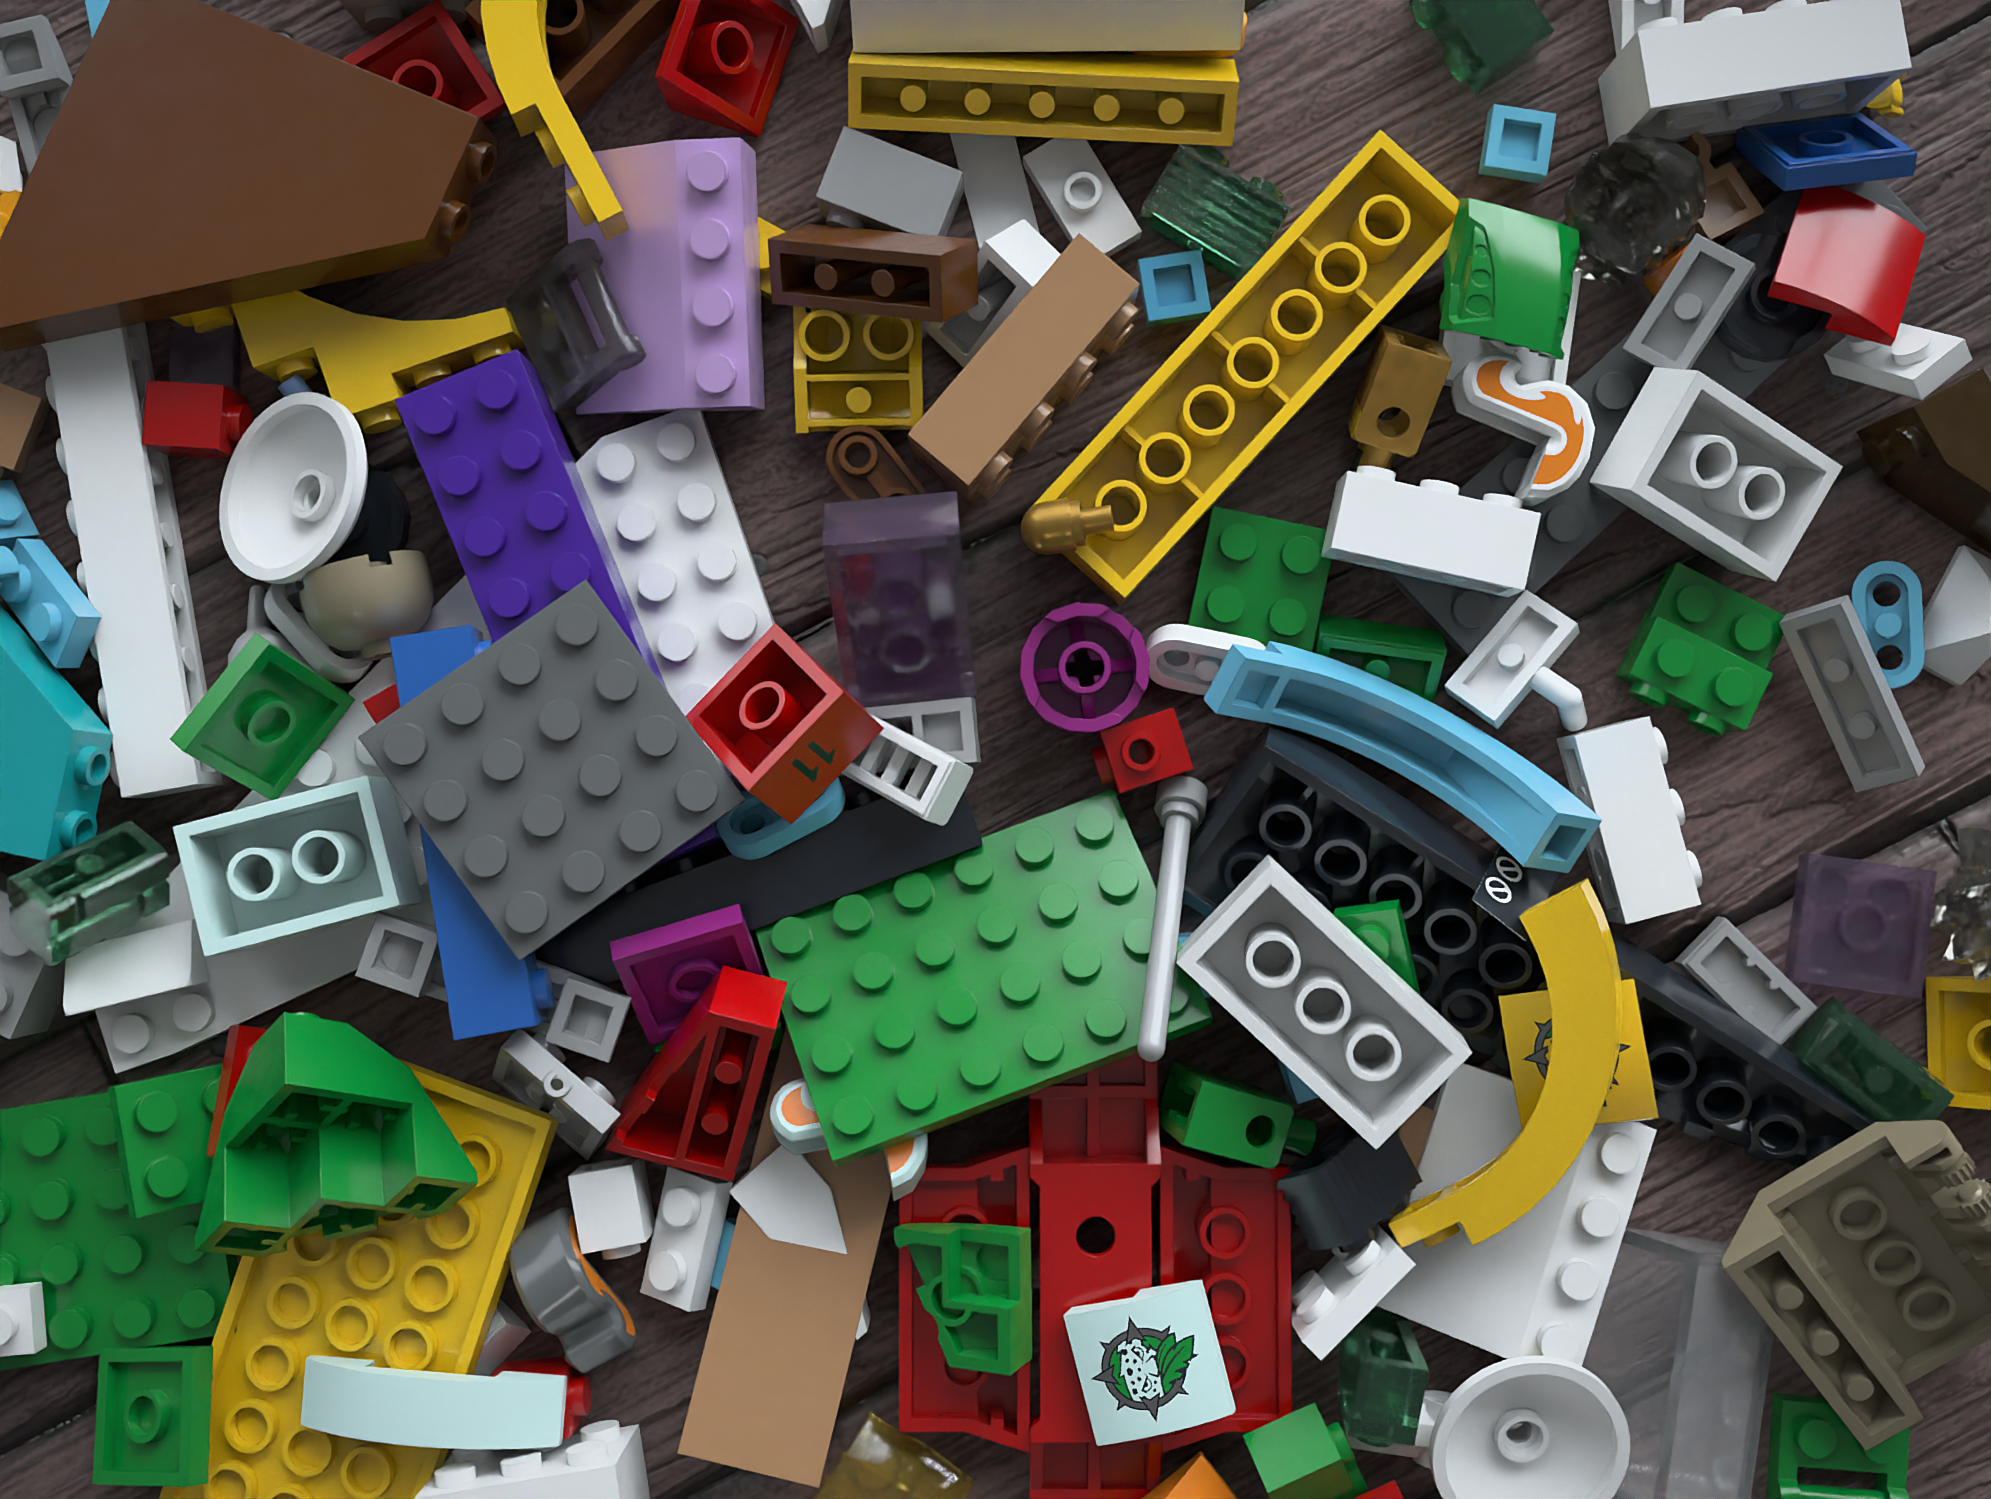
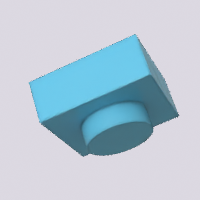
(1517, 143)

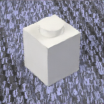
(612, 1206)

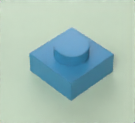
(1173, 288)

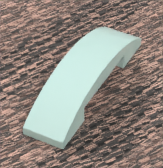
(433, 1407)

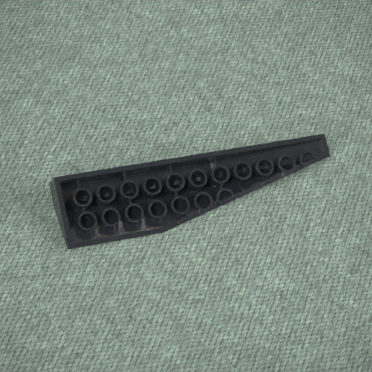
(1367, 844)

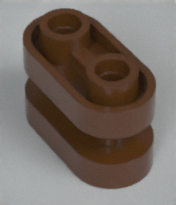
(868, 466)

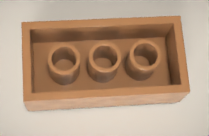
(1025, 370)

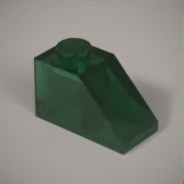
(1381, 1380)

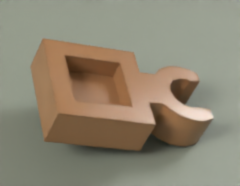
(1729, 200)

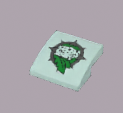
(1149, 1363)

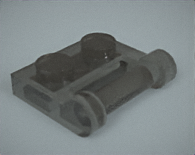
(557, 330)

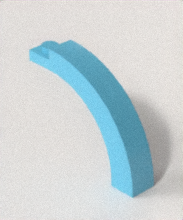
(1414, 737)

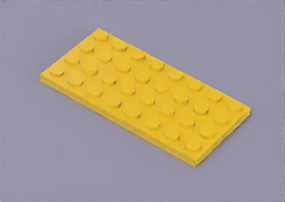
(391, 1295)

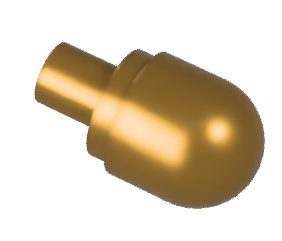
(1063, 525)

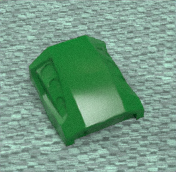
(1508, 277)

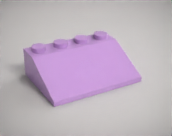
(681, 276)

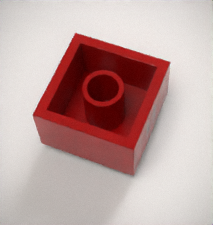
(783, 724)

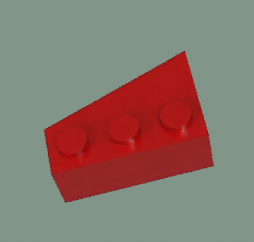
(705, 1079)

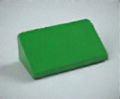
(1390, 651)

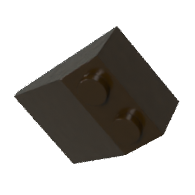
(1940, 454)

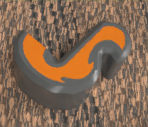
(568, 1293)

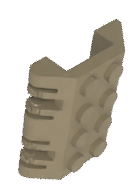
(1872, 1267)

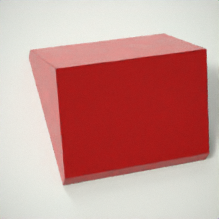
(433, 59)
(726, 61)

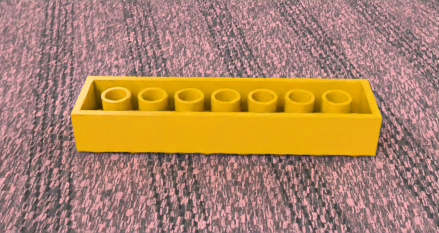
(1256, 361)

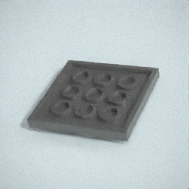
(552, 769)

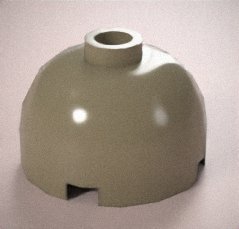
(367, 602)

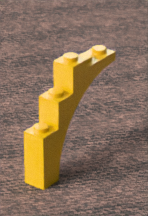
(361, 356)

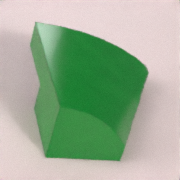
(975, 1291)

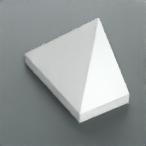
(1959, 619)

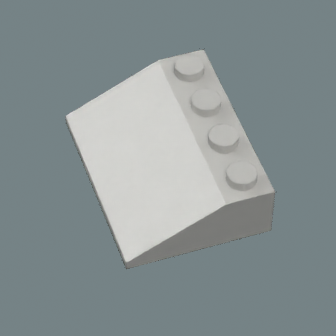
(1547, 1272)

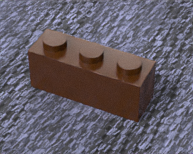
(874, 272)

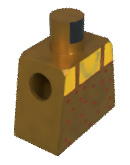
(1402, 374)

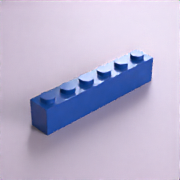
(482, 975)

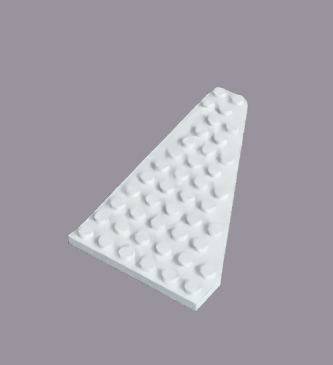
(699, 608)

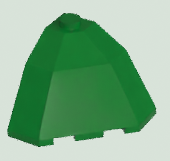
(326, 1141)

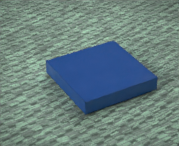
(1824, 151)

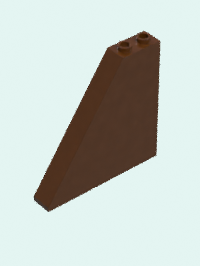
(225, 172)

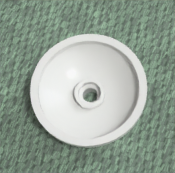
(293, 488)
(1565, 1449)

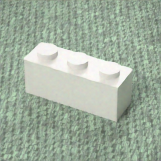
(1431, 531)
(1639, 843)

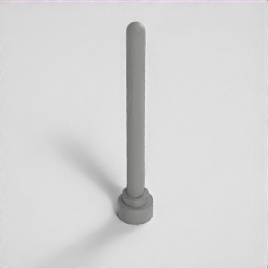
(1180, 807)

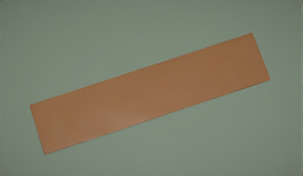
(786, 1324)

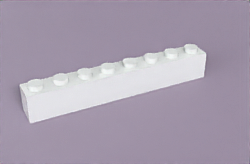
(130, 559)

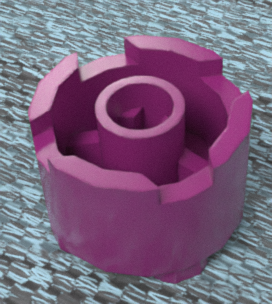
(1105, 641)

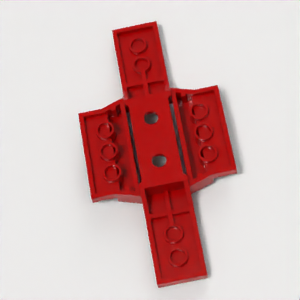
(1098, 1156)

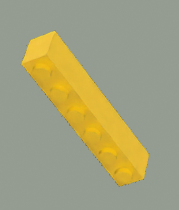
(1047, 95)

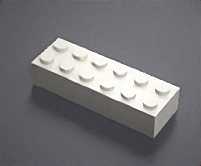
(1045, 25)

